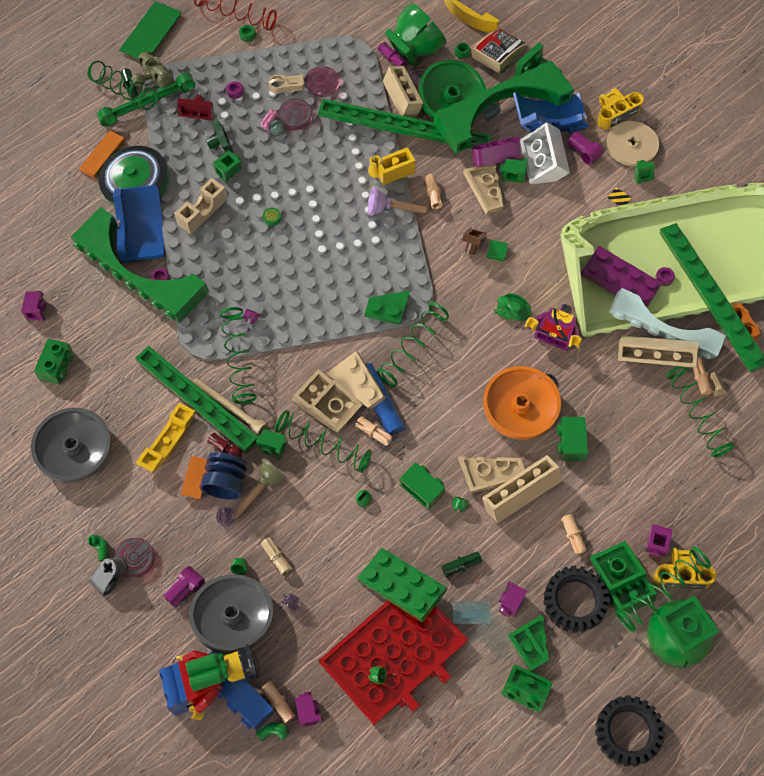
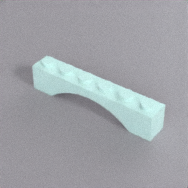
(631, 308)

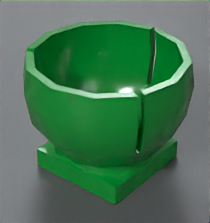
(414, 37)
(681, 633)

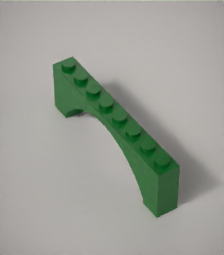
(540, 82)
(174, 296)

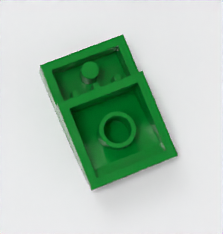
(623, 577)

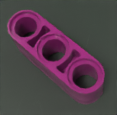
(496, 151)

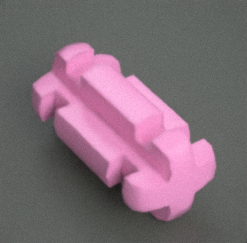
(269, 118)

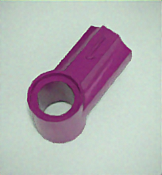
(588, 151)
(188, 581)

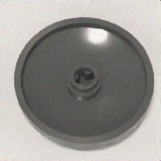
(71, 445)
(231, 613)

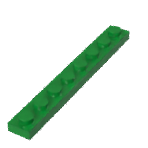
(196, 399)

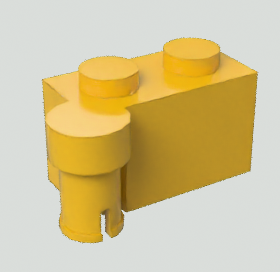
(393, 166)

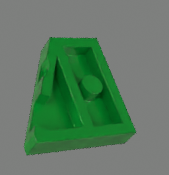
(387, 307)
(531, 643)

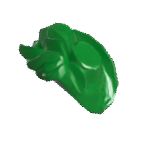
(513, 307)

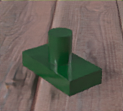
(220, 138)

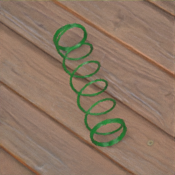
(140, 95)
(231, 318)
(418, 341)
(731, 445)
(366, 457)
(621, 613)

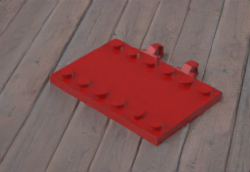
(401, 645)

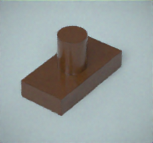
(473, 238)

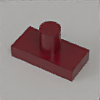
(195, 108)

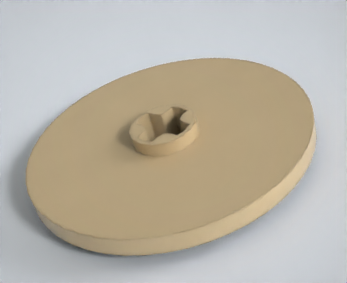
(620, 138)

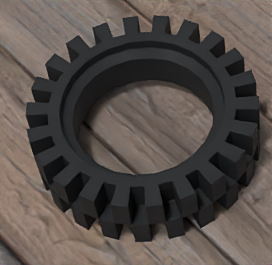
(566, 620)
(653, 722)

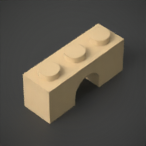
(211, 198)

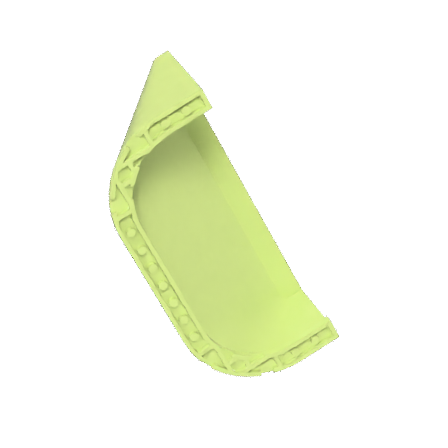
(718, 222)

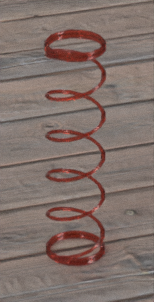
(250, 5)

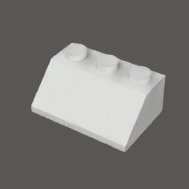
(545, 155)

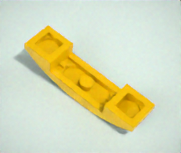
(471, 18)
(168, 439)

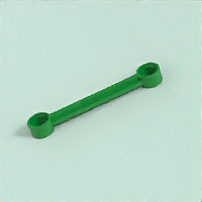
(183, 83)

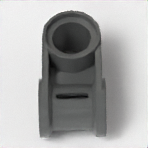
(108, 574)

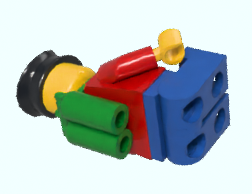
(200, 678)

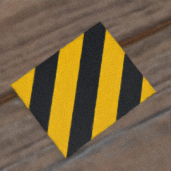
(619, 197)

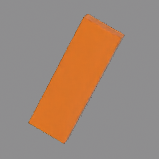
(105, 149)

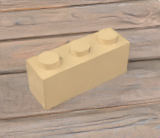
(402, 91)

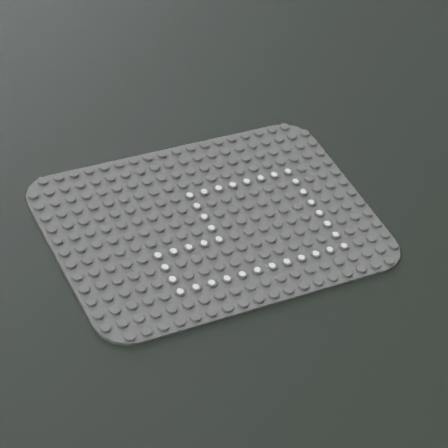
(326, 253)

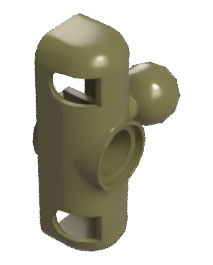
(154, 69)

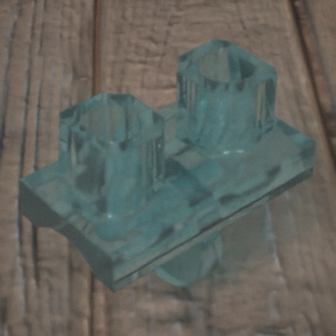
(471, 612)

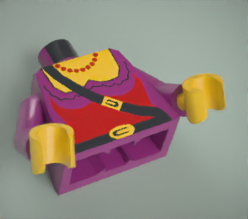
(556, 328)

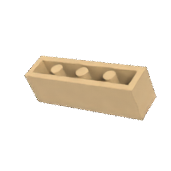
(658, 351)
(522, 489)

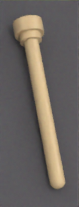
(256, 425)

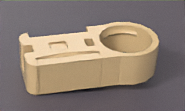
(290, 83)

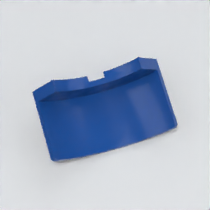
(566, 117)
(140, 223)

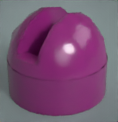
(249, 314)

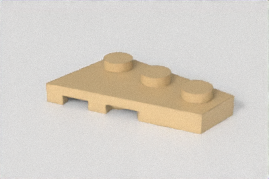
(485, 186)
(358, 380)
(488, 473)

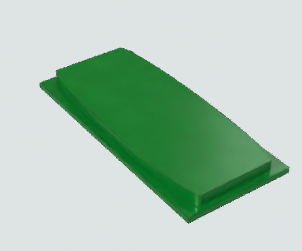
(150, 30)

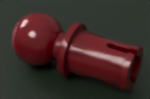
(224, 446)

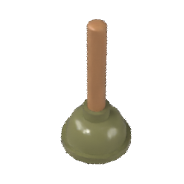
(269, 475)

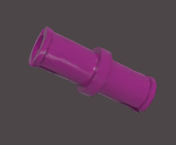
(392, 55)

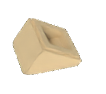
(717, 384)

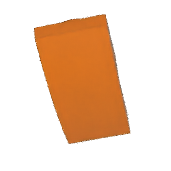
(193, 477)

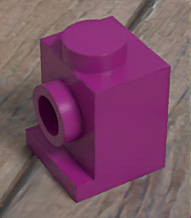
(33, 306)
(660, 535)
(511, 600)
(307, 710)

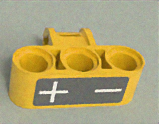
(618, 108)
(695, 580)

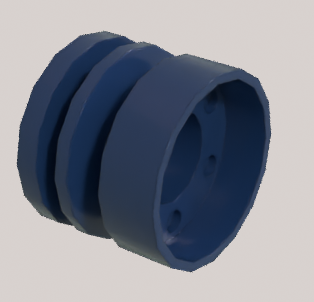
(223, 476)

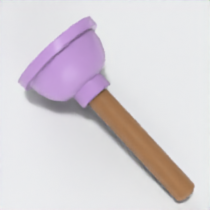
(378, 202)

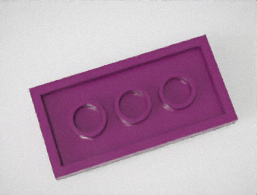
(615, 273)

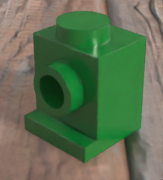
(227, 166)
(514, 170)
(272, 443)

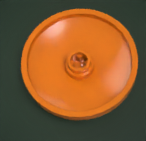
(521, 402)

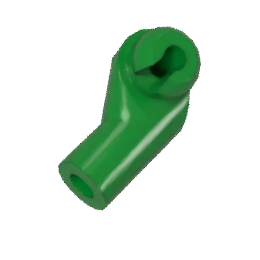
(100, 545)
(273, 729)

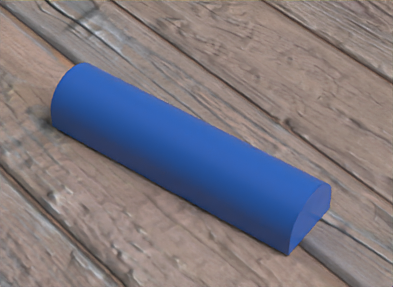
(386, 410)

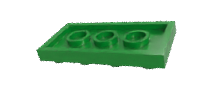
(402, 584)

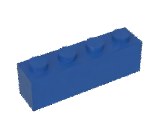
(246, 701)

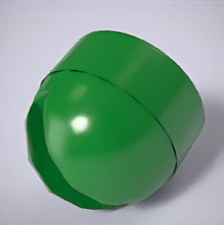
(365, 501)
(461, 503)
(235, 566)
(378, 674)

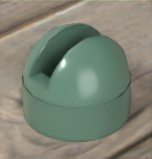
(277, 128)

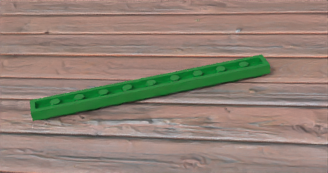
(389, 122)
(713, 297)

